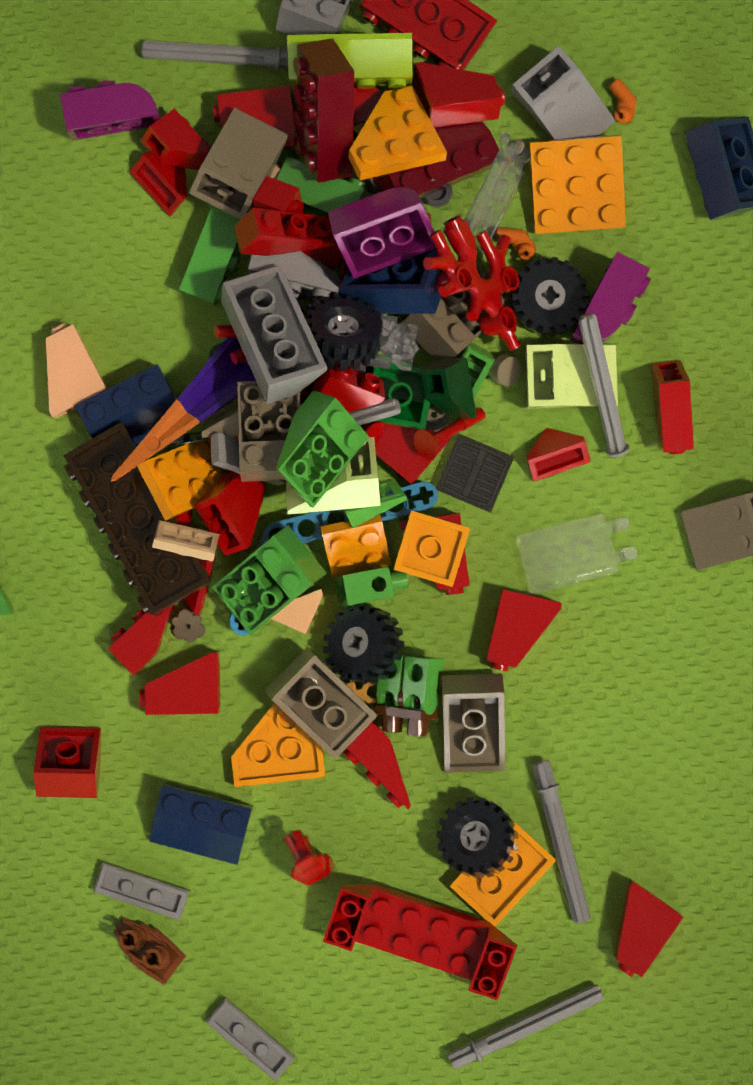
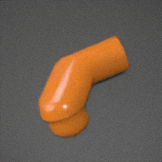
(626, 102)
(519, 240)

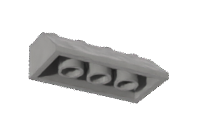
(272, 333)

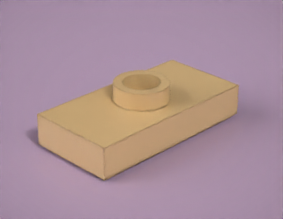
(185, 540)

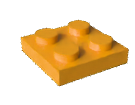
(356, 548)
(431, 548)

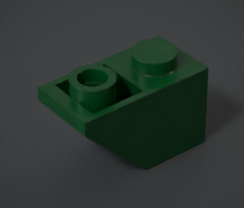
(449, 387)

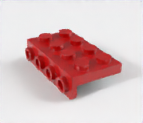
(439, 28)

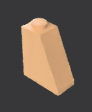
(70, 371)

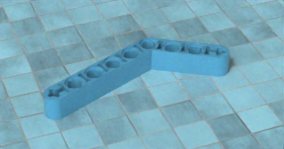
(320, 519)

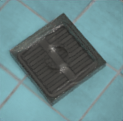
(474, 473)

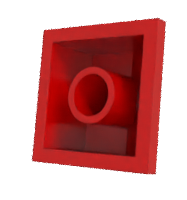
(67, 762)

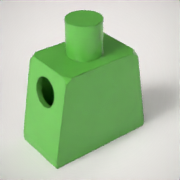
(358, 588)

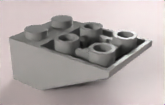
(312, 16)
(562, 99)
(302, 276)

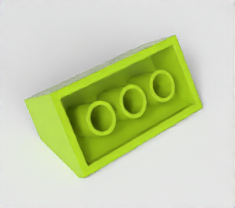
(373, 56)

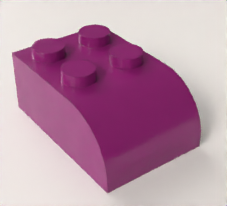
(107, 109)
(382, 230)
(614, 295)

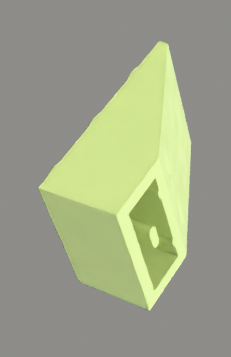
(561, 376)
(353, 488)

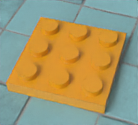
(577, 184)

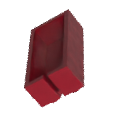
(324, 109)

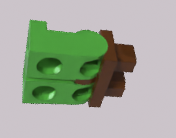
(409, 694)

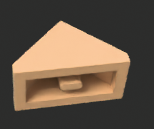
(300, 612)

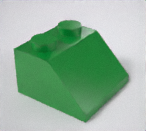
(409, 390)

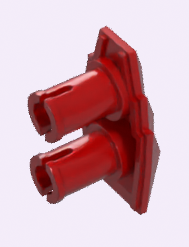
(308, 865)

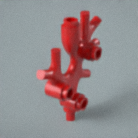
(463, 275)

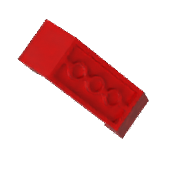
(422, 934)

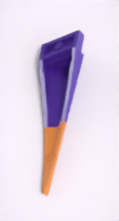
(204, 396)

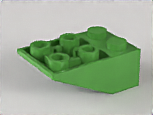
(319, 446)
(269, 579)

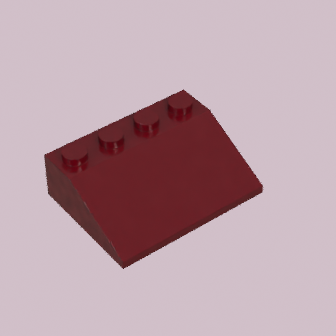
(469, 153)

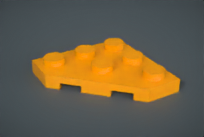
(396, 137)
(277, 753)

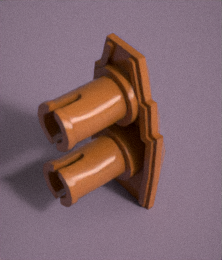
(149, 949)

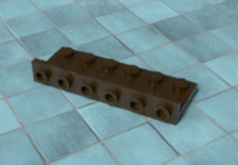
(130, 520)

